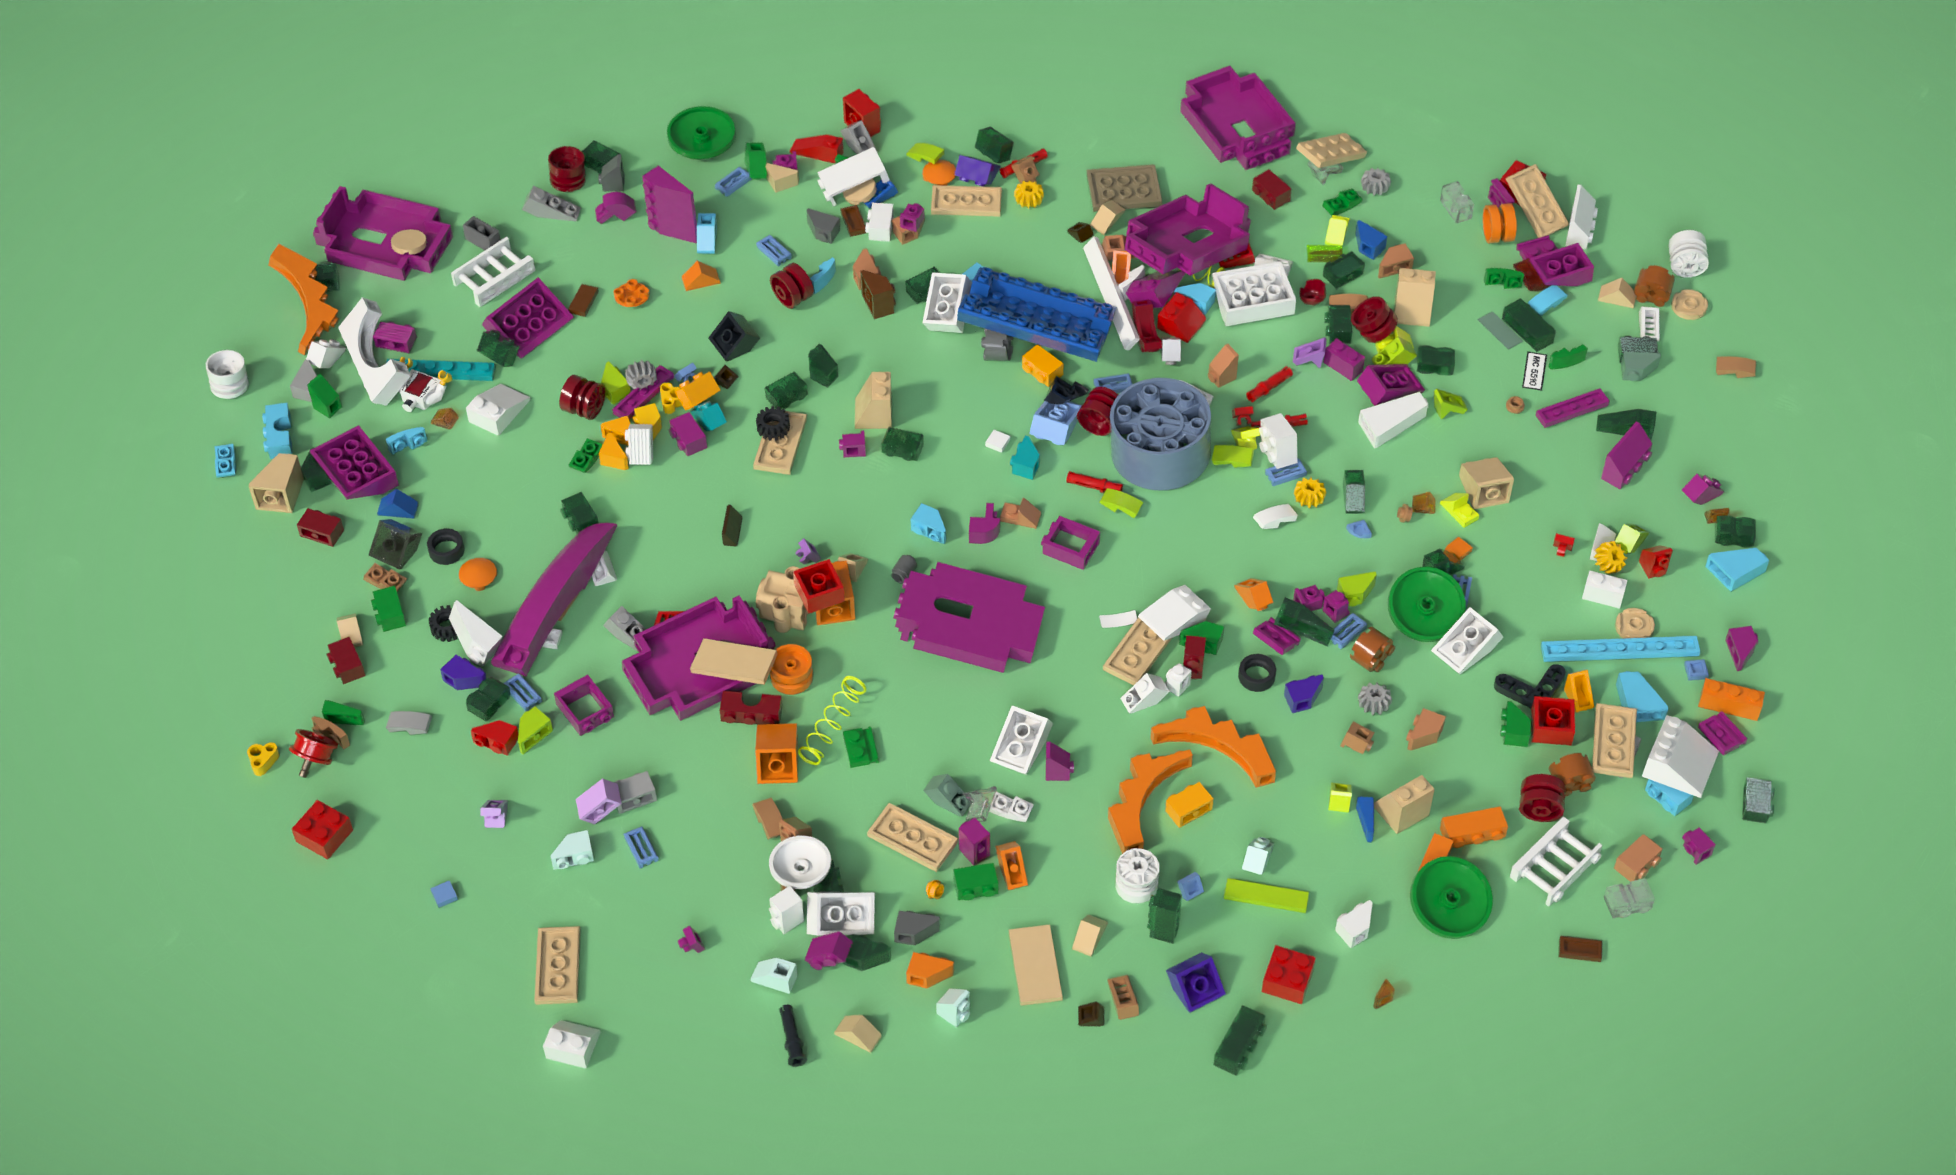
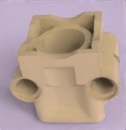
(780, 601)

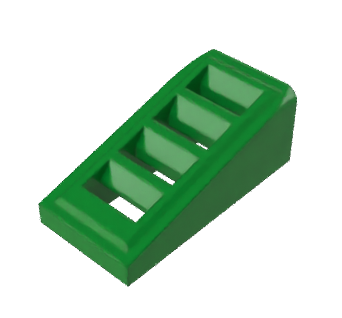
(342, 714)

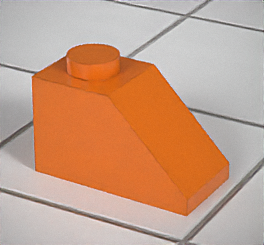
(1255, 593)
(1011, 865)

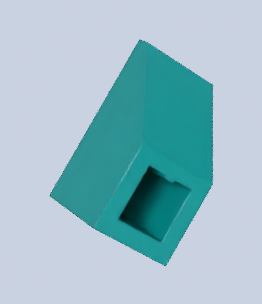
(708, 415)
(1026, 460)

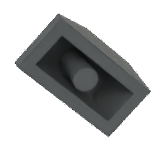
(613, 175)
(823, 226)

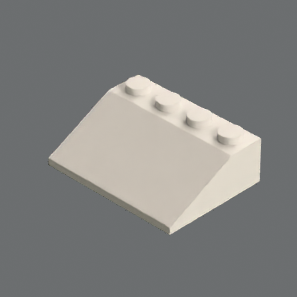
(1254, 293)
(1681, 758)

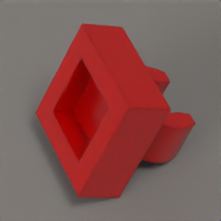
(1242, 412)
(1563, 543)

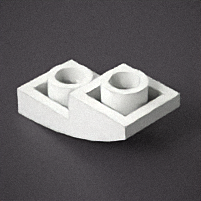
(1134, 275)
(1274, 515)
(1011, 809)

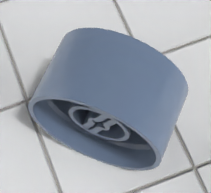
(1158, 422)

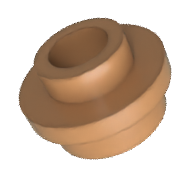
(1515, 405)
(1404, 513)

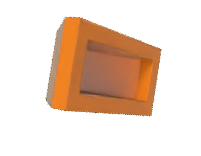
(1121, 265)
(700, 276)

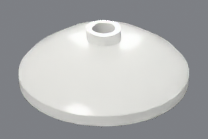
(798, 854)

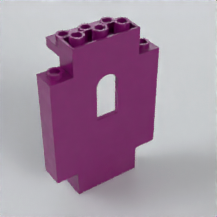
(1225, 99)
(382, 215)
(1159, 233)
(998, 625)
(668, 649)

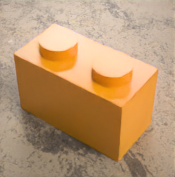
(1042, 365)
(697, 391)
(1189, 804)

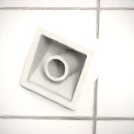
(571, 1043)

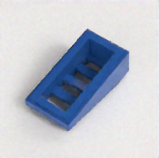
(887, 191)
(1365, 811)

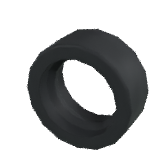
(442, 535)
(1259, 660)

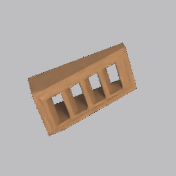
(1128, 1008)

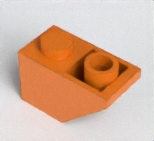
(928, 970)

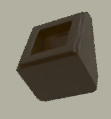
(1081, 232)
(725, 377)
(1091, 1014)

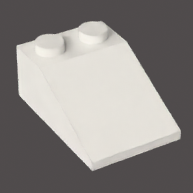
(496, 408)
(1175, 612)
(475, 635)
(1467, 641)
(1021, 740)
(840, 912)

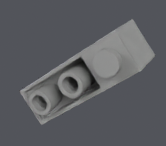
(549, 206)
(624, 626)

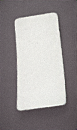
(1118, 620)

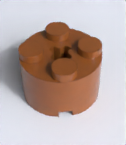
(1654, 285)
(1372, 649)
(1574, 772)

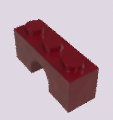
(765, 712)

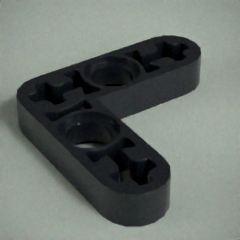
(1528, 698)

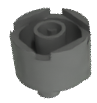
(996, 346)

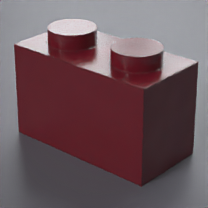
(1271, 189)
(320, 527)
(1194, 655)
(346, 660)

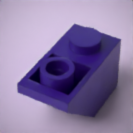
(462, 674)
(1303, 693)

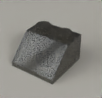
(394, 543)

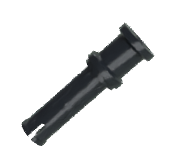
(793, 1042)

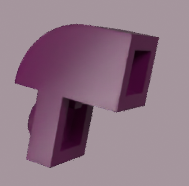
(615, 204)
(985, 529)

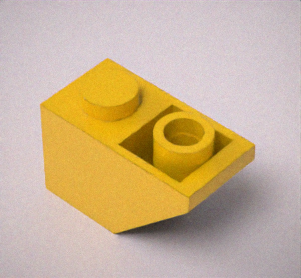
(648, 415)

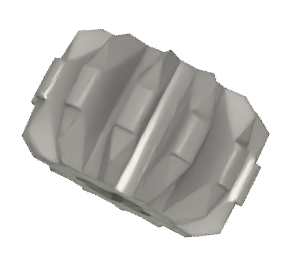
(1375, 181)
(640, 374)
(1374, 698)

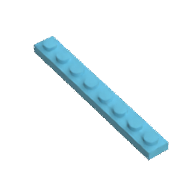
(1620, 648)

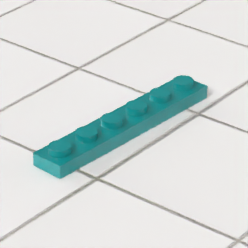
(459, 370)

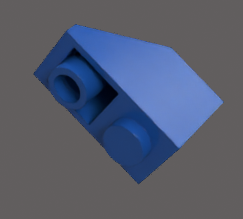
(1370, 240)

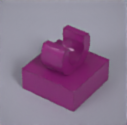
(691, 941)

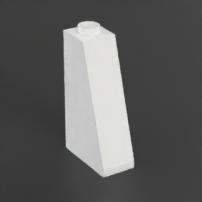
(1392, 417)

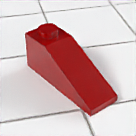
(819, 147)

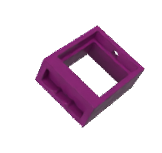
(1067, 555)
(576, 691)

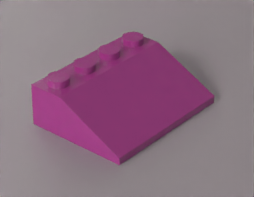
(669, 206)
(529, 317)
(355, 465)

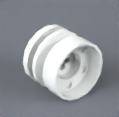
(1688, 253)
(227, 374)
(1137, 875)

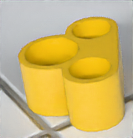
(668, 398)
(263, 762)

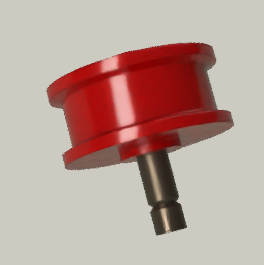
(313, 748)

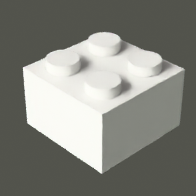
(1278, 441)

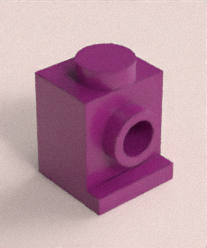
(787, 161)
(913, 213)
(853, 445)
(1309, 597)
(1338, 602)
(1698, 845)

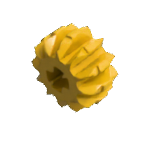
(1029, 194)
(1310, 492)
(1610, 557)

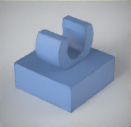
(686, 372)
(1190, 886)

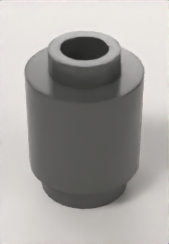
(903, 568)

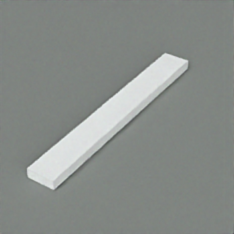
(1111, 293)

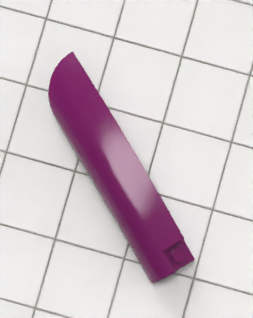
(550, 597)

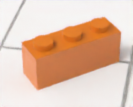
(1731, 699)
(1474, 827)

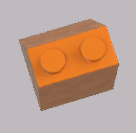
(843, 611)
(777, 753)

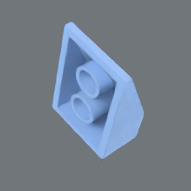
(1055, 421)

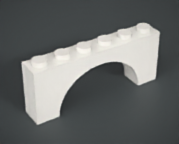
(357, 331)

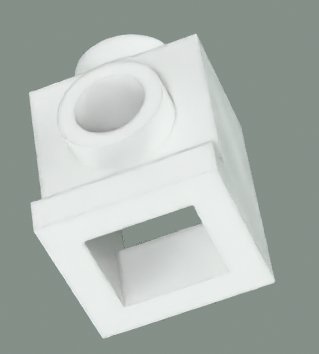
(1178, 679)

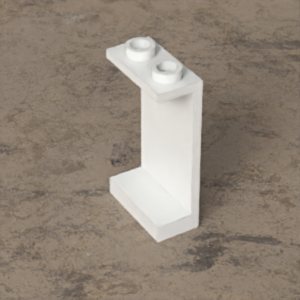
(851, 173)

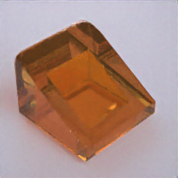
(445, 418)
(1424, 503)
(1711, 515)
(1384, 995)

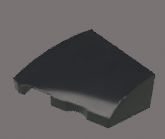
(1062, 392)

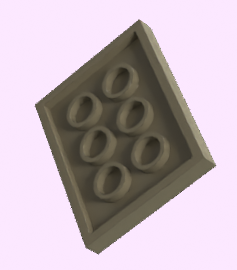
(1126, 186)

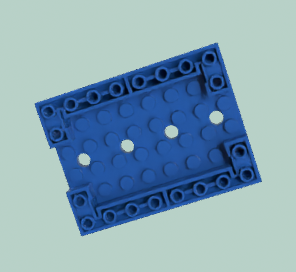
(1037, 313)

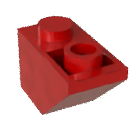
(1655, 560)
(496, 736)

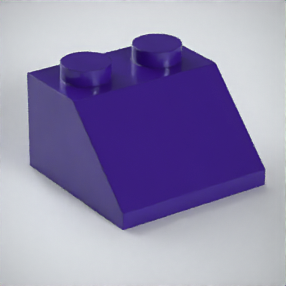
(977, 170)
(1196, 981)

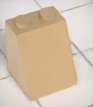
(1414, 296)
(874, 403)
(1486, 482)
(278, 484)
(1406, 804)

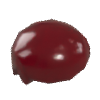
(1313, 292)

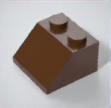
(877, 294)

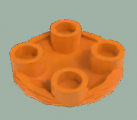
(939, 173)
(631, 294)
(477, 573)

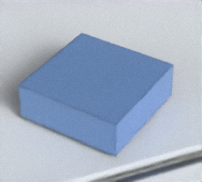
(1696, 669)
(444, 894)

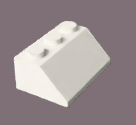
(1581, 219)

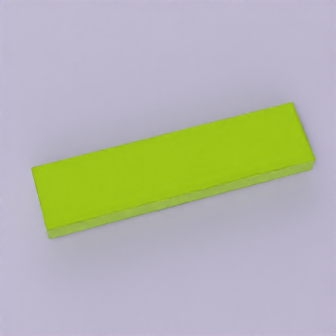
(1266, 895)

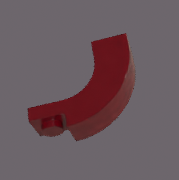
(1145, 326)

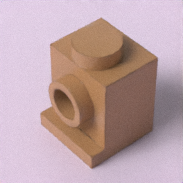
(1025, 170)
(1358, 738)

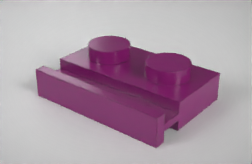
(1498, 194)
(1536, 247)
(1276, 637)
(1722, 733)

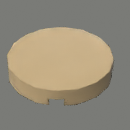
(861, 192)
(408, 241)
(1689, 304)
(1634, 624)

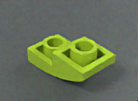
(925, 151)
(1234, 455)
(1119, 500)

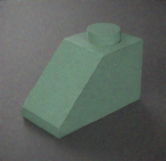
(1638, 365)

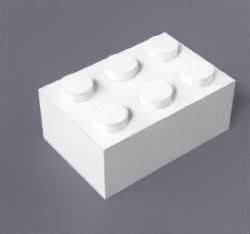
(943, 301)

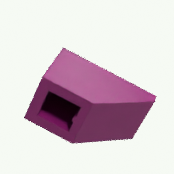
(1702, 489)

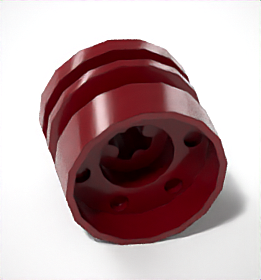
(567, 169)
(582, 397)
(1096, 410)

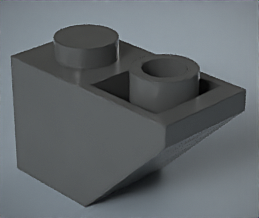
(914, 927)

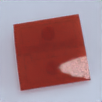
(1531, 278)

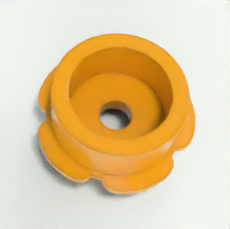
(934, 889)

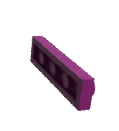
(639, 398)
(1572, 408)

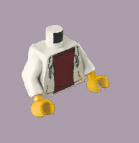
(422, 389)

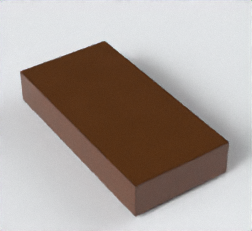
(853, 220)
(583, 300)
(1580, 949)

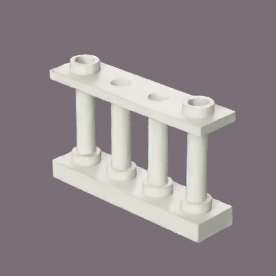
(501, 282)
(1547, 843)

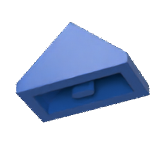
(398, 505)

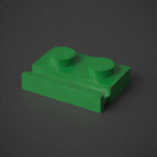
(860, 747)

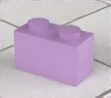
(598, 801)

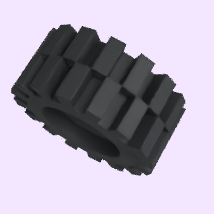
(773, 415)
(440, 631)

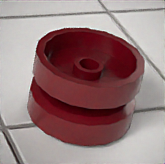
(791, 285)
(1374, 319)
(1542, 798)

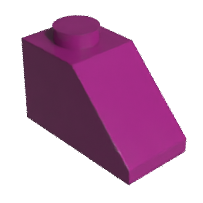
(1741, 644)
(1058, 763)

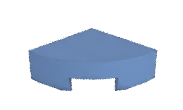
(1359, 529)

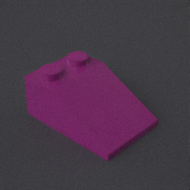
(1564, 266)
(1155, 287)
(1388, 382)

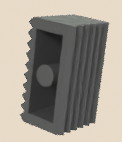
(480, 233)

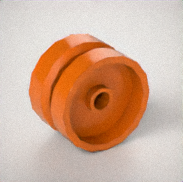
(1499, 223)
(792, 669)

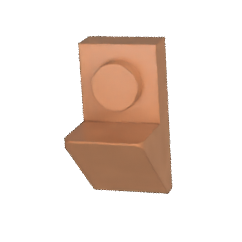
(1022, 515)

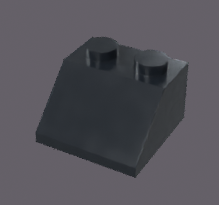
(733, 336)

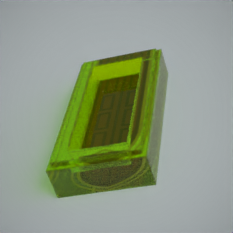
(1323, 253)

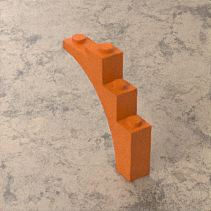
(301, 275)
(1222, 736)
(1134, 792)

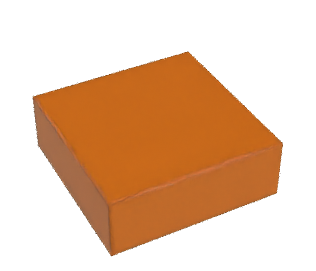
(1459, 548)

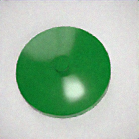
(701, 132)
(1425, 603)
(1451, 897)

